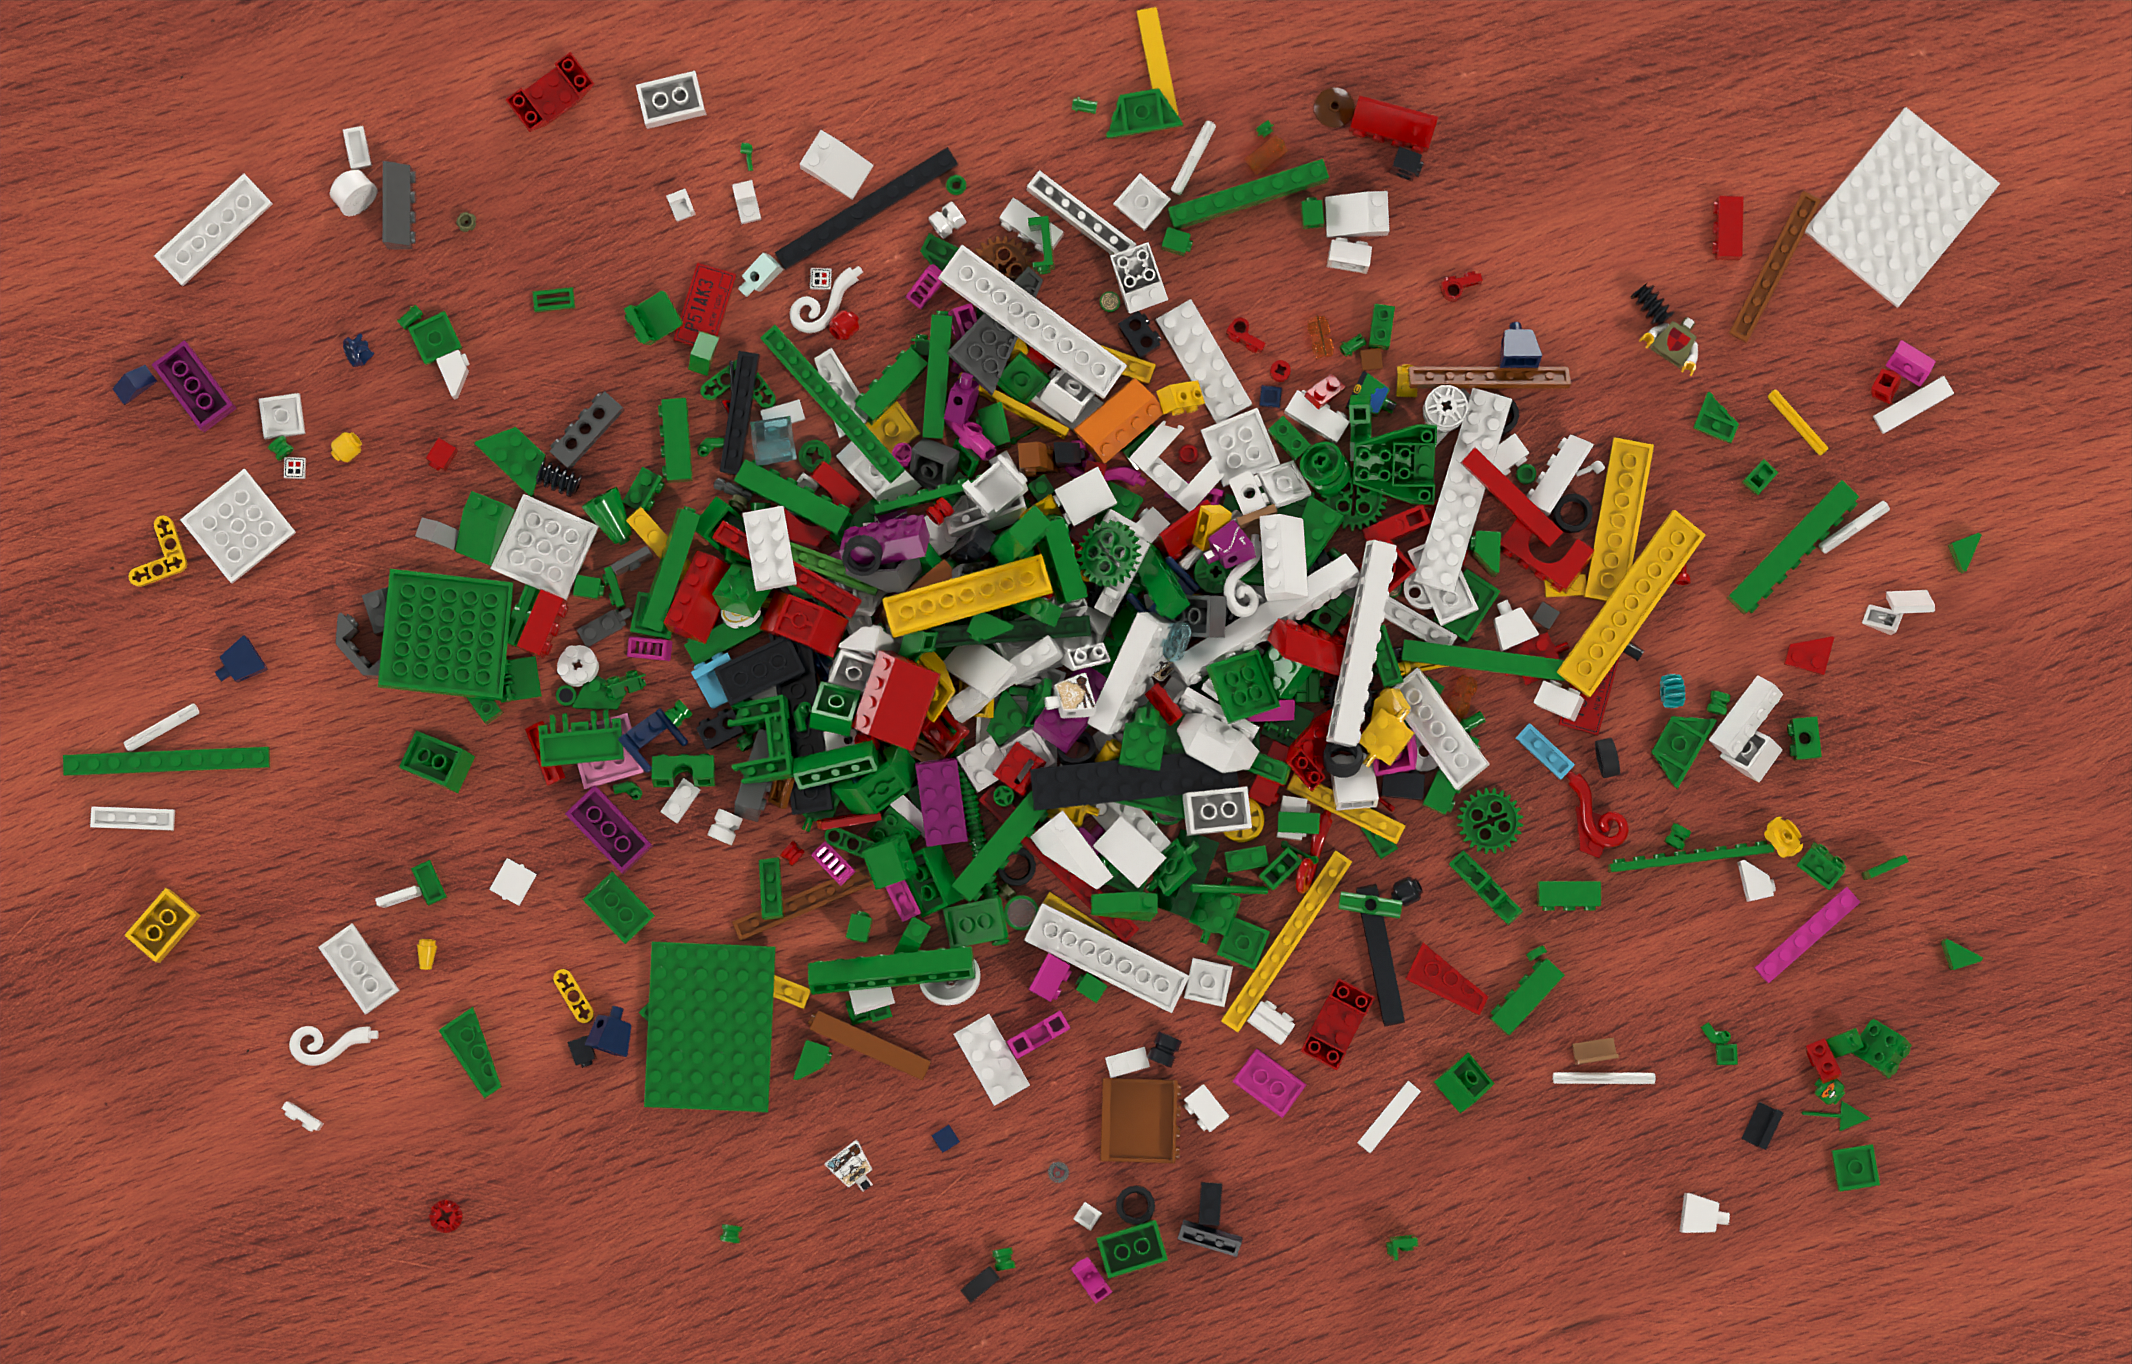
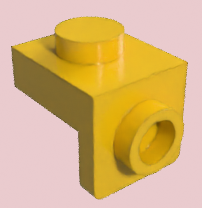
(1403, 388)

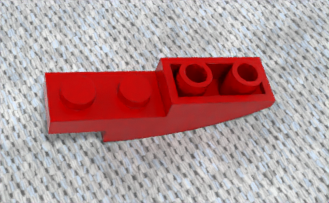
(1401, 524)

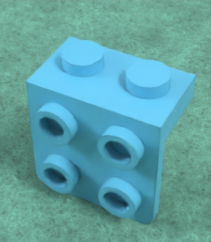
(708, 681)

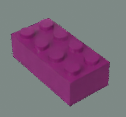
(194, 386)
(898, 538)
(1065, 731)
(941, 801)
(609, 829)

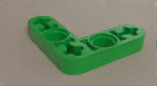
(717, 393)

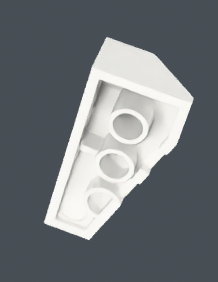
(1068, 848)

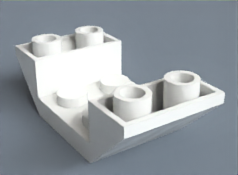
(872, 479)
(1079, 651)

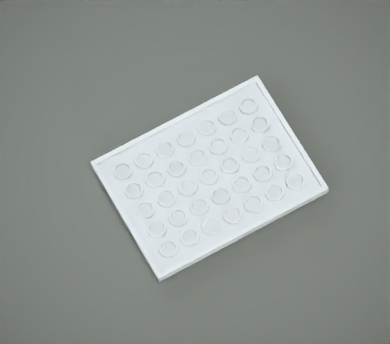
(1901, 207)

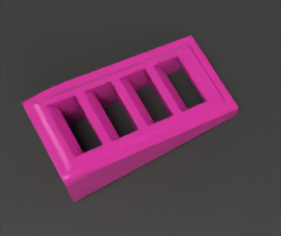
(931, 274)
(666, 648)
(824, 854)

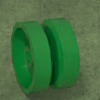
(1325, 468)

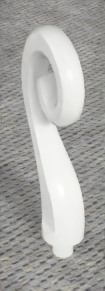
(841, 284)
(1234, 576)
(354, 1036)

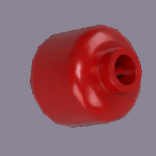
(844, 325)

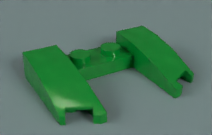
(780, 762)

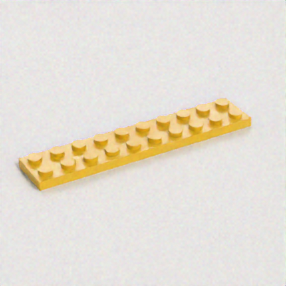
(1631, 603)

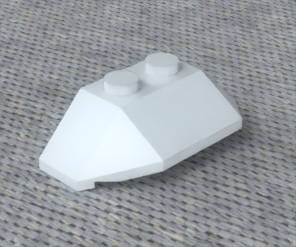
(968, 516)
(1216, 743)

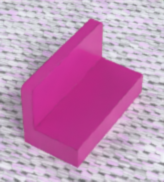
(1910, 363)

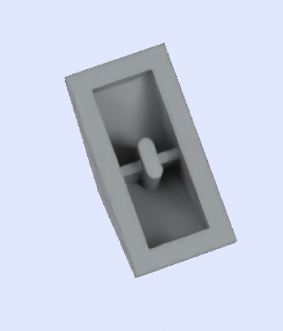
(437, 533)

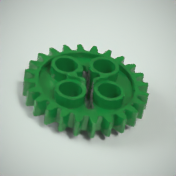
(1371, 500)
(1096, 566)
(1497, 838)

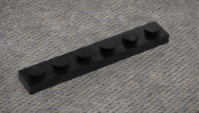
(739, 412)

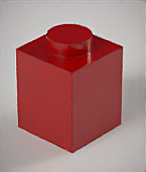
(441, 455)

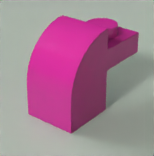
(1091, 1280)

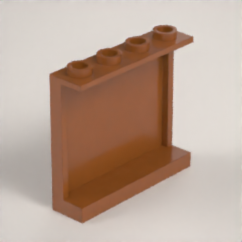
(1140, 1120)

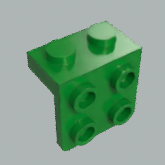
(653, 318)
(1882, 1048)

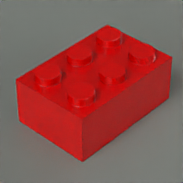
(543, 624)

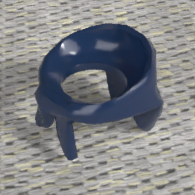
(357, 351)

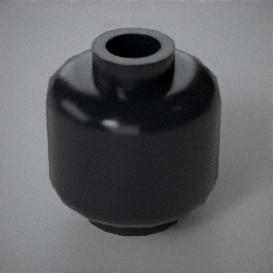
(1407, 890)

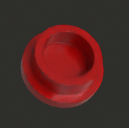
(1188, 454)

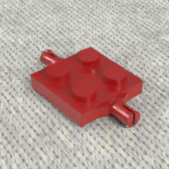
(1540, 647)

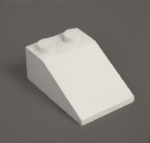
(836, 165)
(1357, 214)

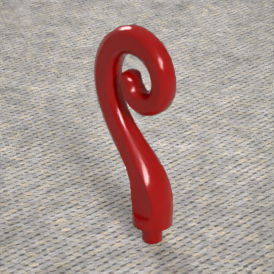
(1582, 789)
(1307, 869)

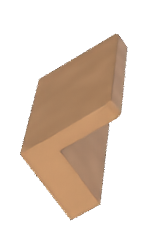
(1251, 522)
(1594, 1051)

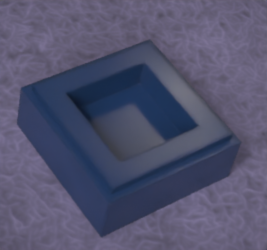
(1270, 396)
(945, 1138)

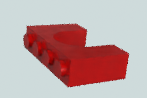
(838, 490)
(1561, 573)

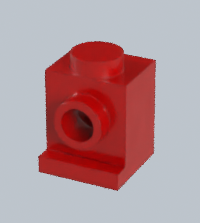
(1880, 390)

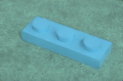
(1544, 751)

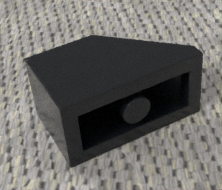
(1068, 454)

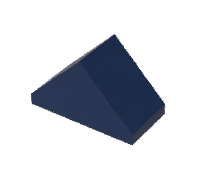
(134, 383)

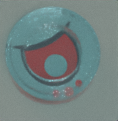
(1058, 1172)

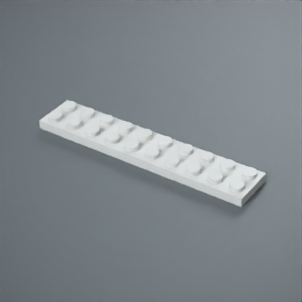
(1032, 321)
(1461, 493)

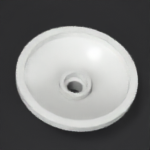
(949, 995)

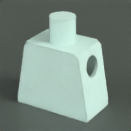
(767, 269)

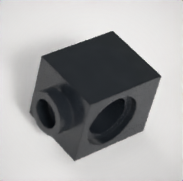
(581, 1053)

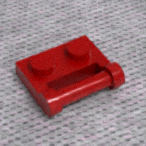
(941, 736)
(1014, 763)

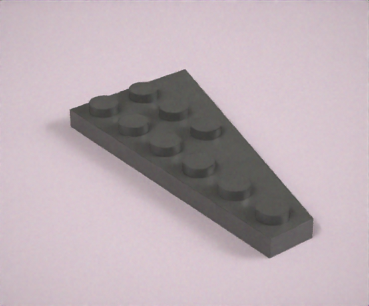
(988, 344)

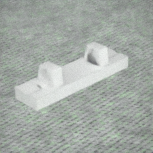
(1112, 596)

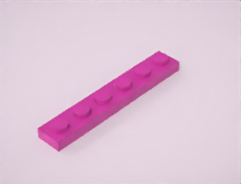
(1807, 935)

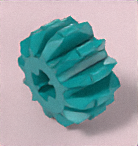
(1672, 691)

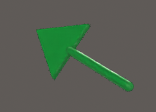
(1848, 1116)

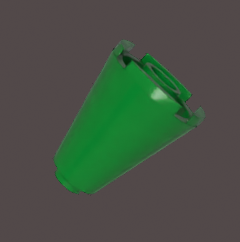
(610, 515)

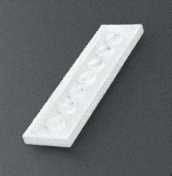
(1106, 958)

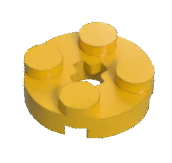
(1784, 837)

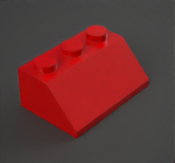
(1179, 535)

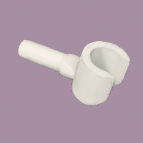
(1597, 466)

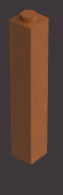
(869, 1044)

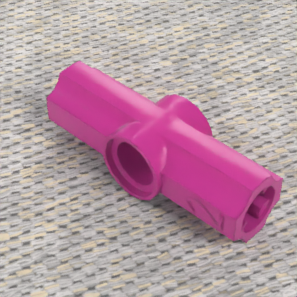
(971, 437)

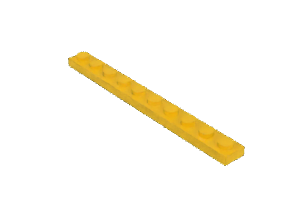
(1286, 941)

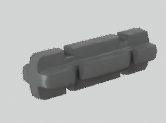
(732, 489)

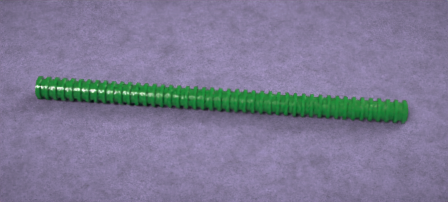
(973, 820)

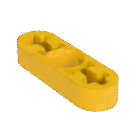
(561, 985)

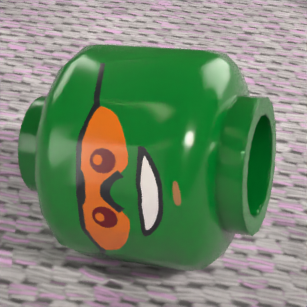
(1830, 1091)

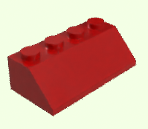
(694, 606)
(1308, 646)

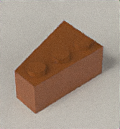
(1036, 459)

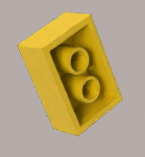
(162, 925)

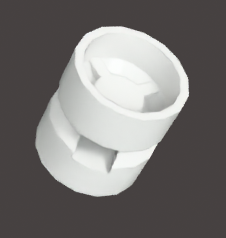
(947, 220)
(725, 826)

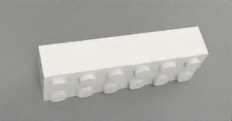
(1131, 673)

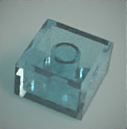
(773, 440)

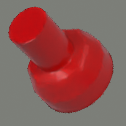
(1682, 577)

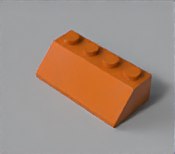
(1118, 421)

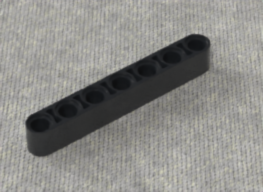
(1381, 961)

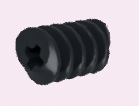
(1652, 305)
(558, 480)

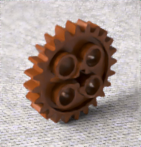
(990, 253)

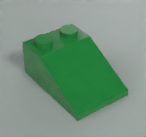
(482, 527)
(437, 761)

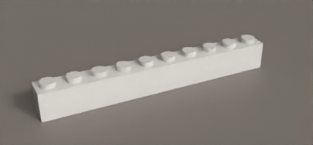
(1249, 631)
(1361, 643)

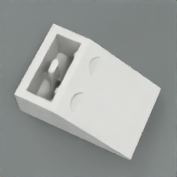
(1138, 278)

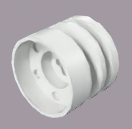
(1451, 418)

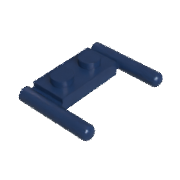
(1187, 584)
(646, 732)

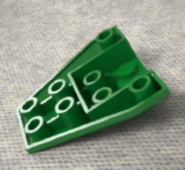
(1398, 463)

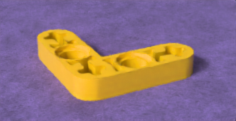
(169, 556)

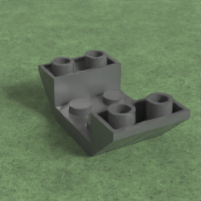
(345, 632)

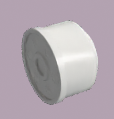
(353, 192)

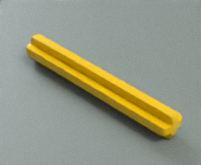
(1797, 422)

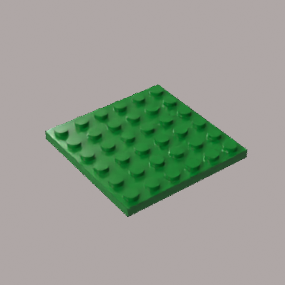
(445, 634)

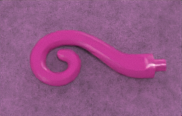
(1122, 473)

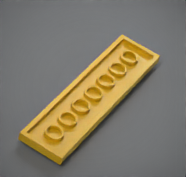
(1618, 517)
(967, 595)

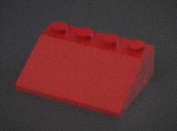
(1393, 124)
(896, 699)

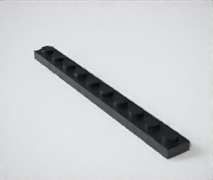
(866, 208)

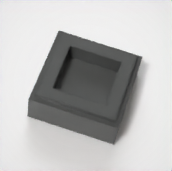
(1545, 615)

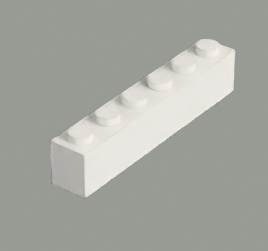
(1078, 214)

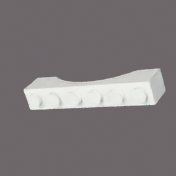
(1030, 661)

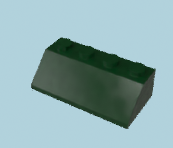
(1182, 900)

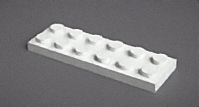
(213, 229)
(1204, 361)
(1441, 731)

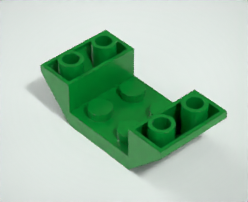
(879, 787)

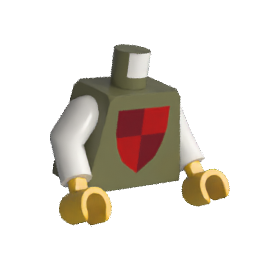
(1674, 343)

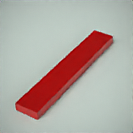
(1511, 497)

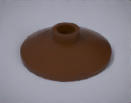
(1334, 117)

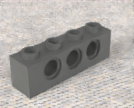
(570, 457)

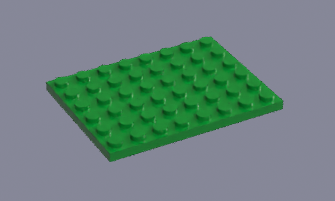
(710, 1026)

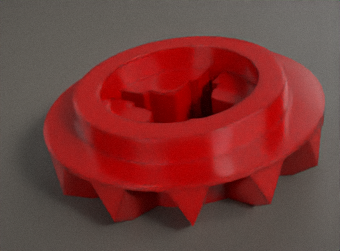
(455, 1218)

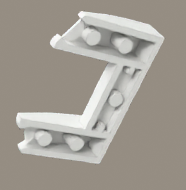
(1148, 460)

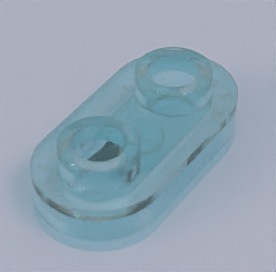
(1176, 640)

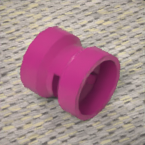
(900, 452)

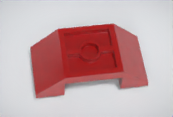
(551, 94)
(804, 623)
(1307, 751)
(1337, 1024)

